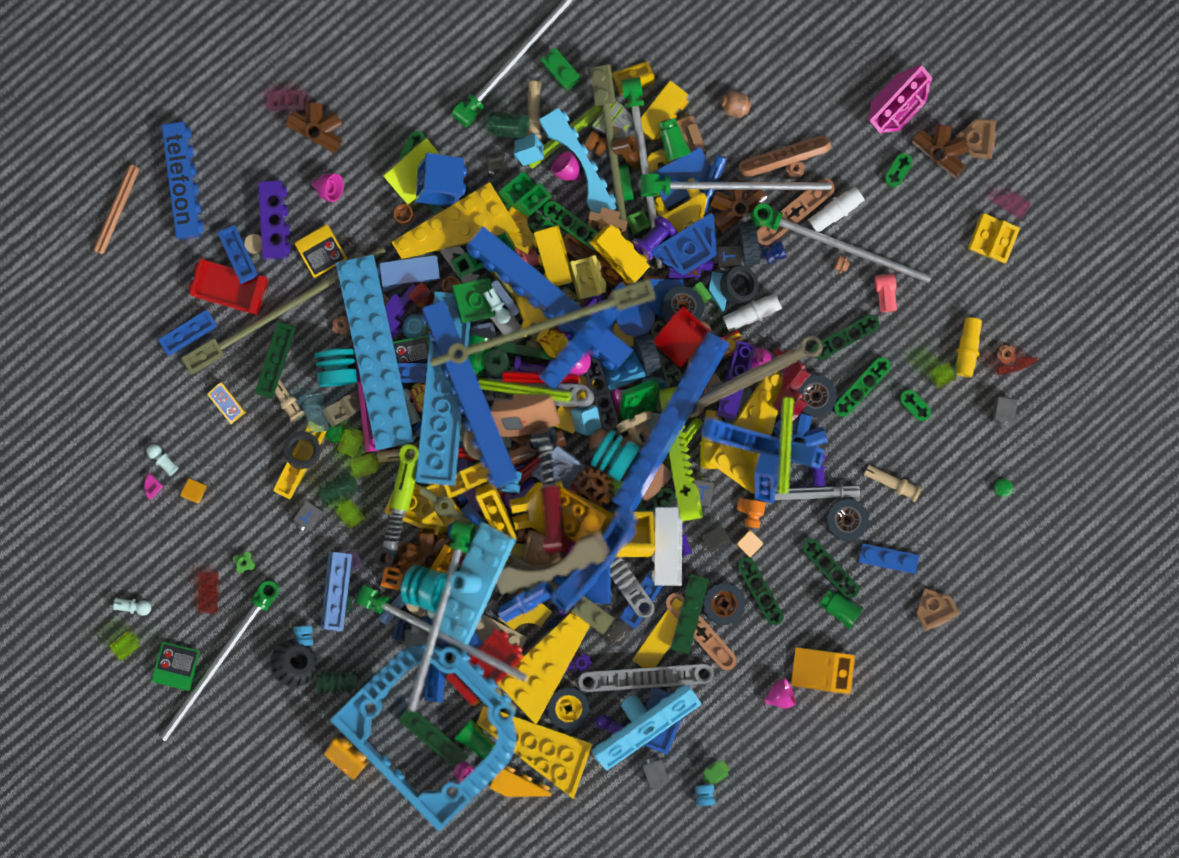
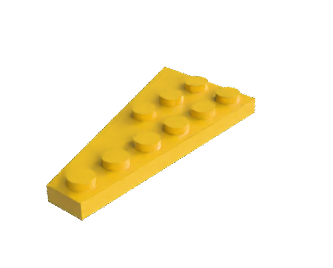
(756, 416)
(545, 667)
(546, 750)

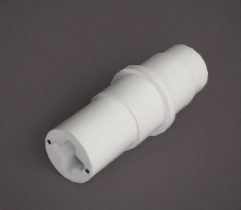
(836, 209)
(752, 312)

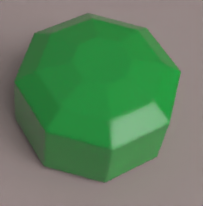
(335, 433)
(1003, 487)

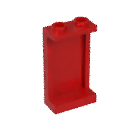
(221, 286)
(497, 646)

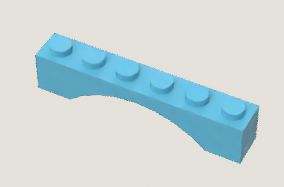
(558, 129)

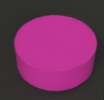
(462, 770)

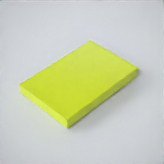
(404, 173)

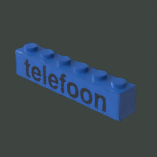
(181, 180)

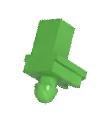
(716, 772)

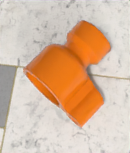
(753, 509)

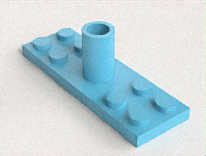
(475, 582)
(645, 724)

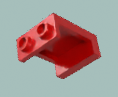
(681, 336)

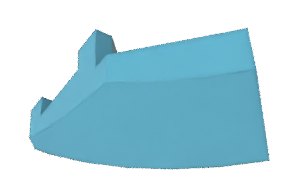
(715, 291)

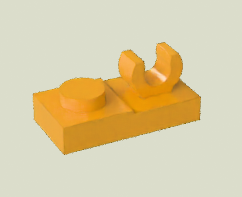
(443, 560)

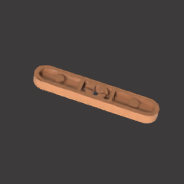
(776, 159)
(809, 200)
(714, 645)

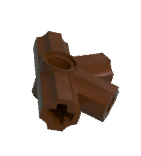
(314, 120)
(942, 141)
(728, 203)
(524, 451)
(425, 551)

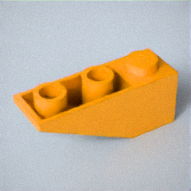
(514, 785)

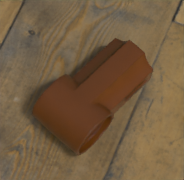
(628, 150)

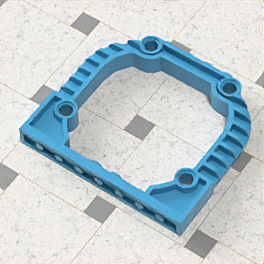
(435, 805)

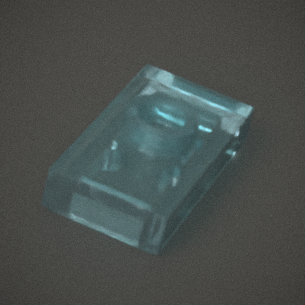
(313, 409)

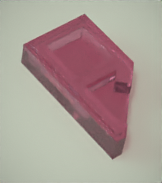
(1013, 204)

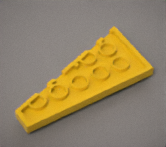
(458, 224)

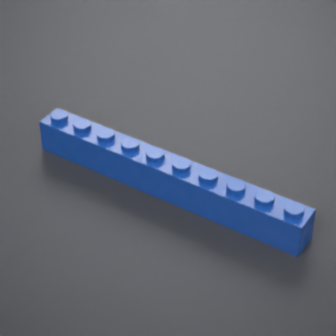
(542, 294)
(471, 397)
(671, 422)

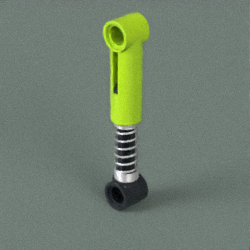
(400, 504)

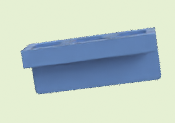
(409, 271)

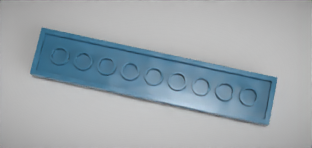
(375, 352)
(440, 413)

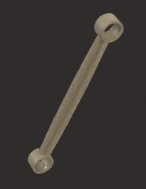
(755, 374)

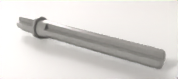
(820, 492)

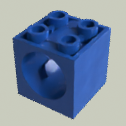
(440, 180)

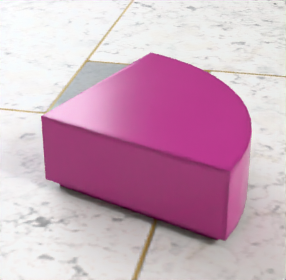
(152, 486)

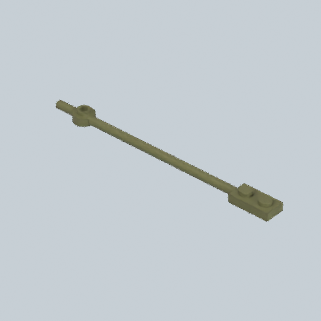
(604, 96)
(623, 298)
(213, 351)
(583, 609)

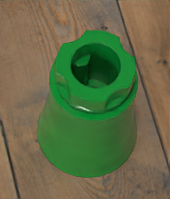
(673, 139)
(477, 358)
(841, 608)
(475, 739)

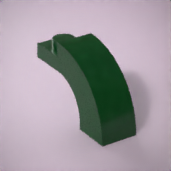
(467, 264)

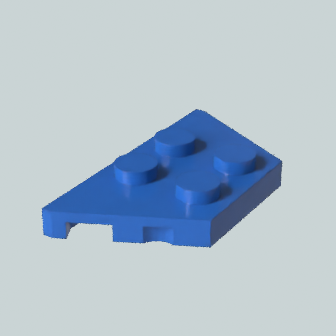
(689, 247)

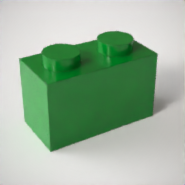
(560, 69)

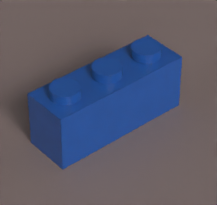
(766, 477)

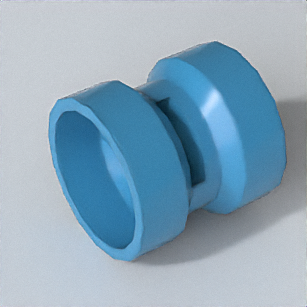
(512, 487)
(305, 640)
(707, 799)

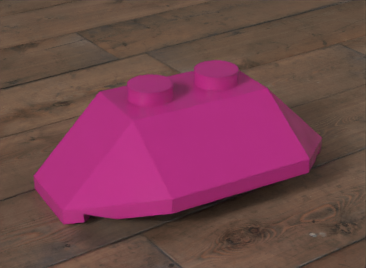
(900, 100)

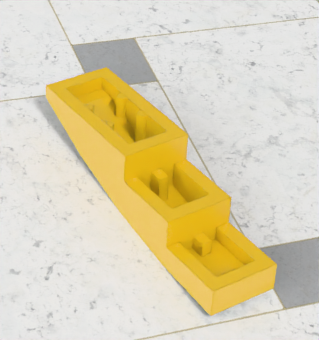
(292, 476)
(464, 481)

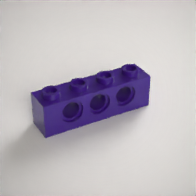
(267, 191)

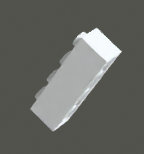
(667, 547)

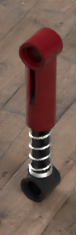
(556, 538)

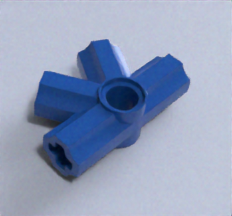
(801, 430)
(525, 602)

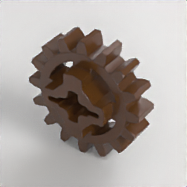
(602, 485)

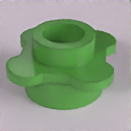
(245, 557)

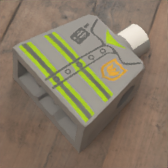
(621, 121)

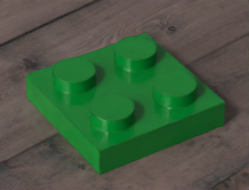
(471, 301)
(638, 400)

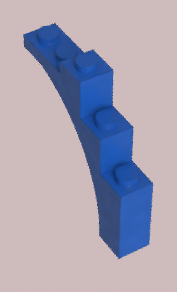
(580, 344)
(759, 443)
(582, 580)

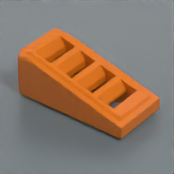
(399, 579)

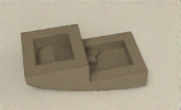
(342, 409)

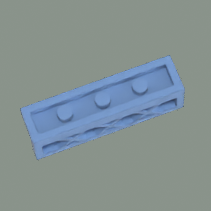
(336, 591)

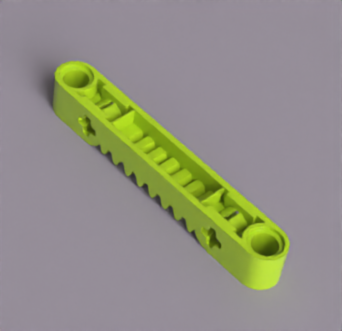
(689, 504)

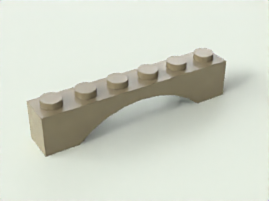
(516, 575)

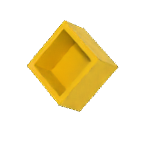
(644, 538)

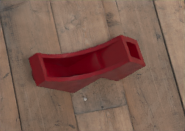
(792, 379)

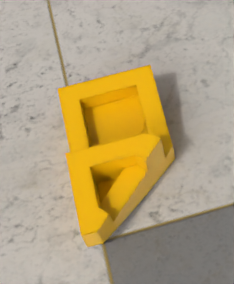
(438, 520)

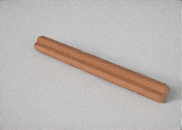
(116, 209)

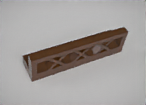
(577, 250)

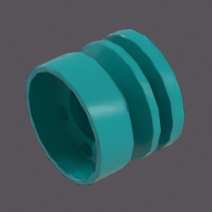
(336, 367)
(615, 455)
(423, 587)

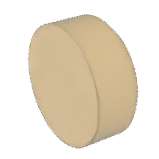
(253, 244)

